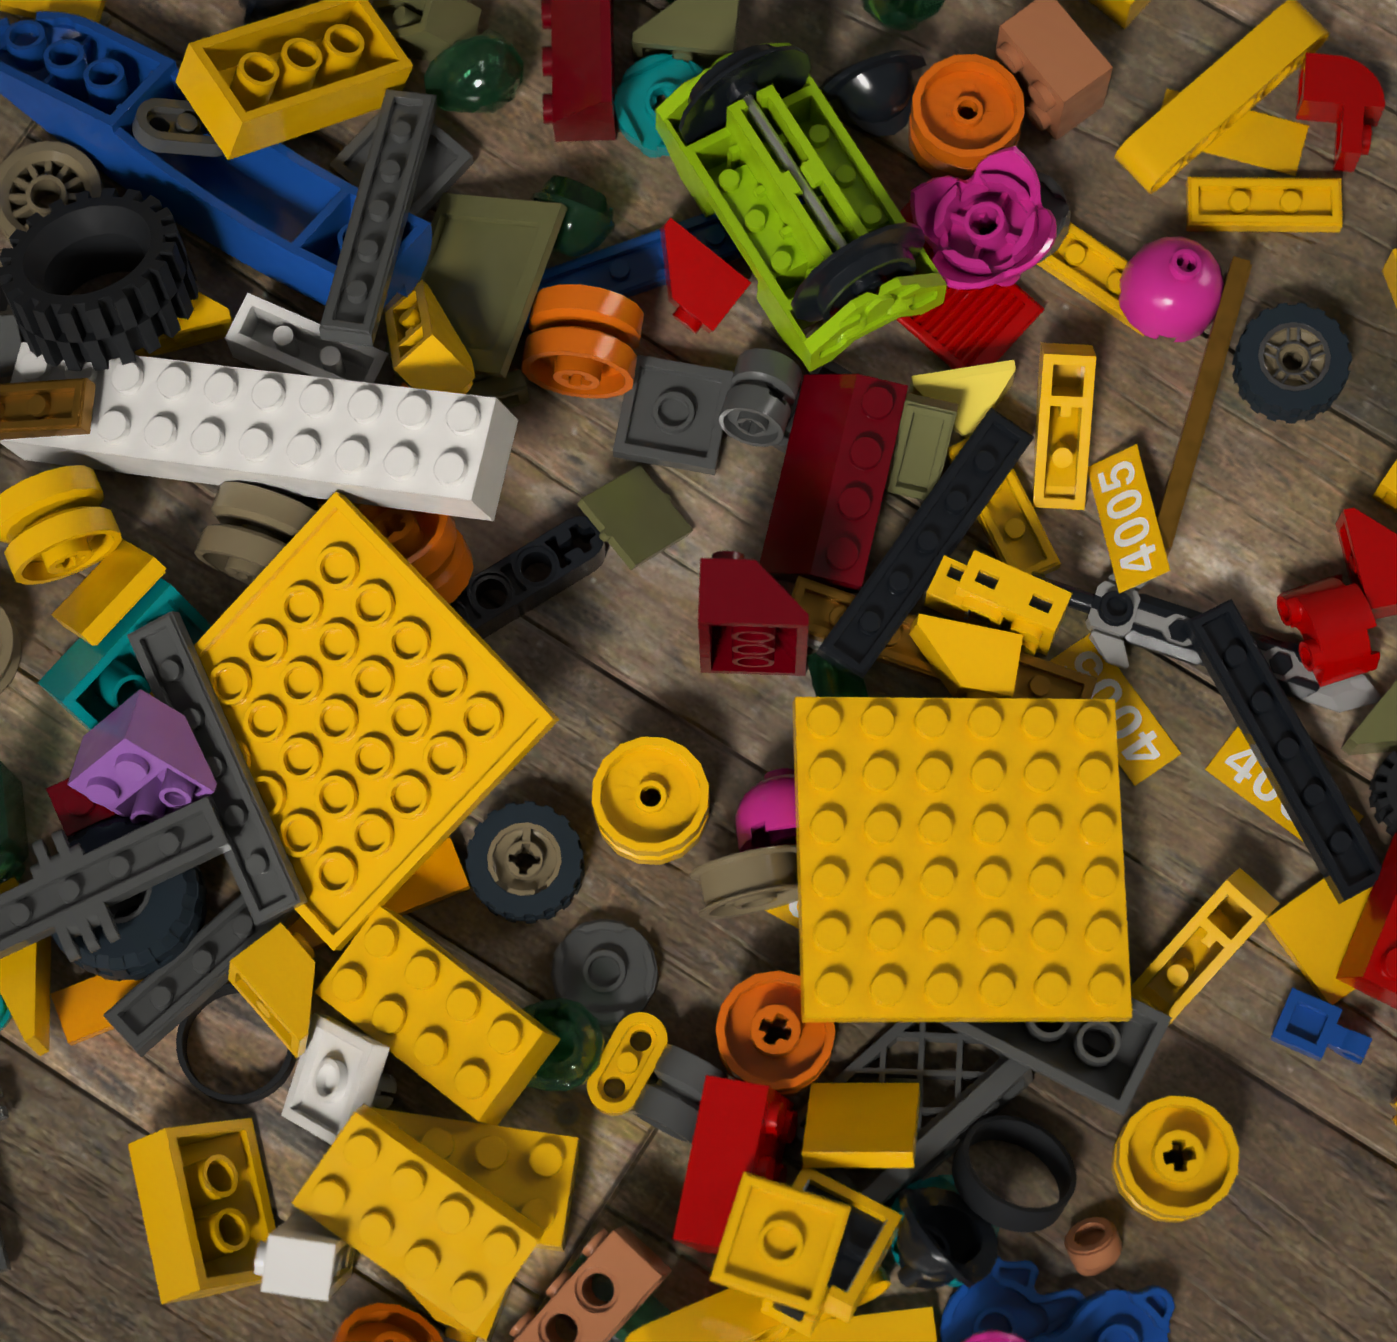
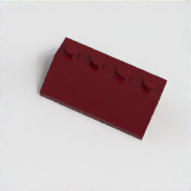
(580, 69)
(833, 479)
(748, 620)

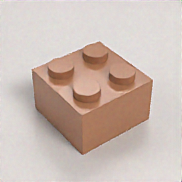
(1054, 65)

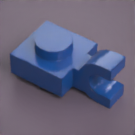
(1312, 1026)

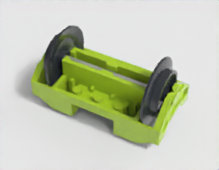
(755, 146)

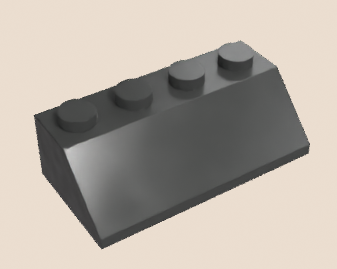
(1088, 1057)

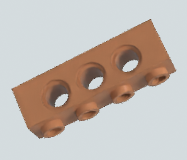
(635, 1276)

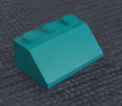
(101, 678)

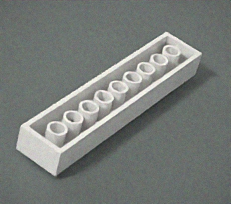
(285, 434)

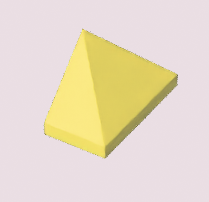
(972, 388)

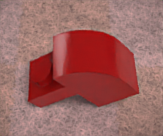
(1344, 94)

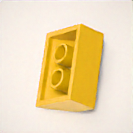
(202, 1206)

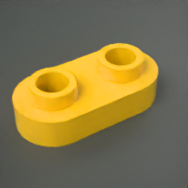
(626, 1064)

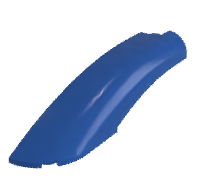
(258, 207)

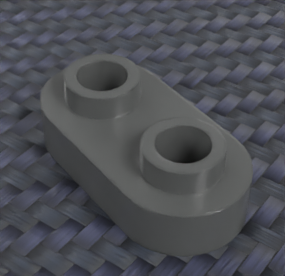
(178, 128)

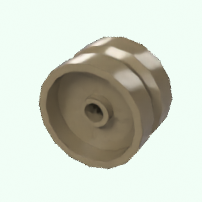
(251, 530)

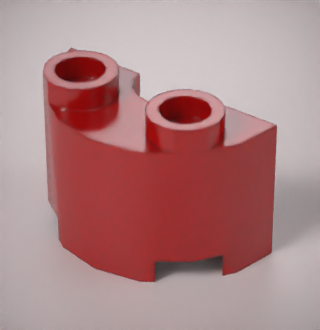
(1333, 628)

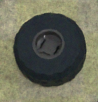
(151, 924)

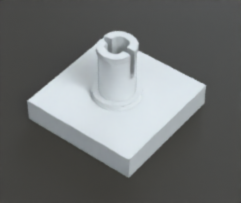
(336, 1078)

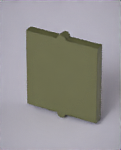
(635, 517)

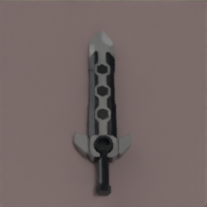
(1158, 628)

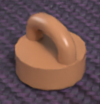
(1093, 1245)

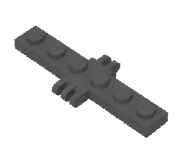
(77, 888)

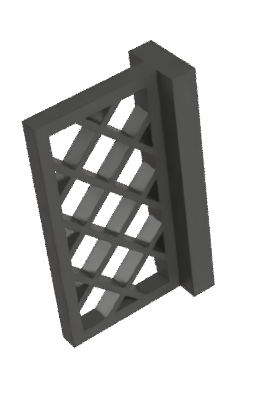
(948, 1128)

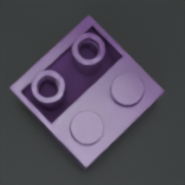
(142, 761)

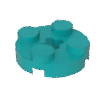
(637, 98)

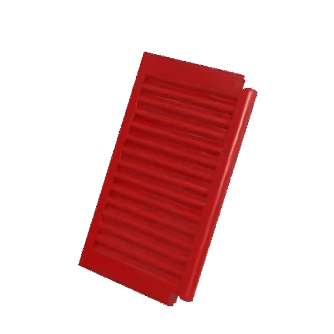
(972, 323)

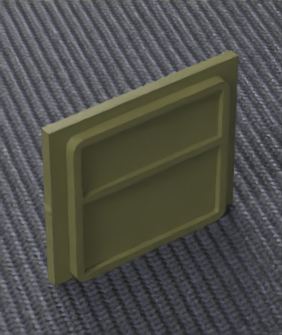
(488, 270)

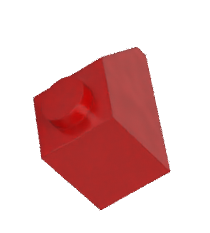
(697, 280)
(1370, 559)

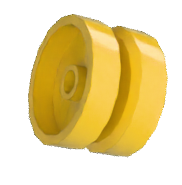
(56, 525)
(630, 776)
(1206, 1151)

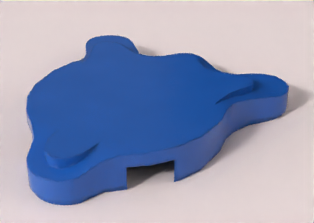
(1006, 1304)
(1117, 1317)

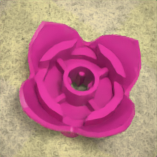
(955, 210)

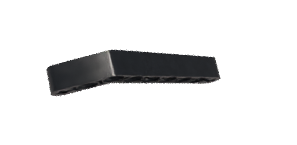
(524, 594)

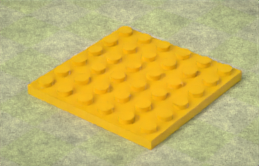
(362, 713)
(960, 860)

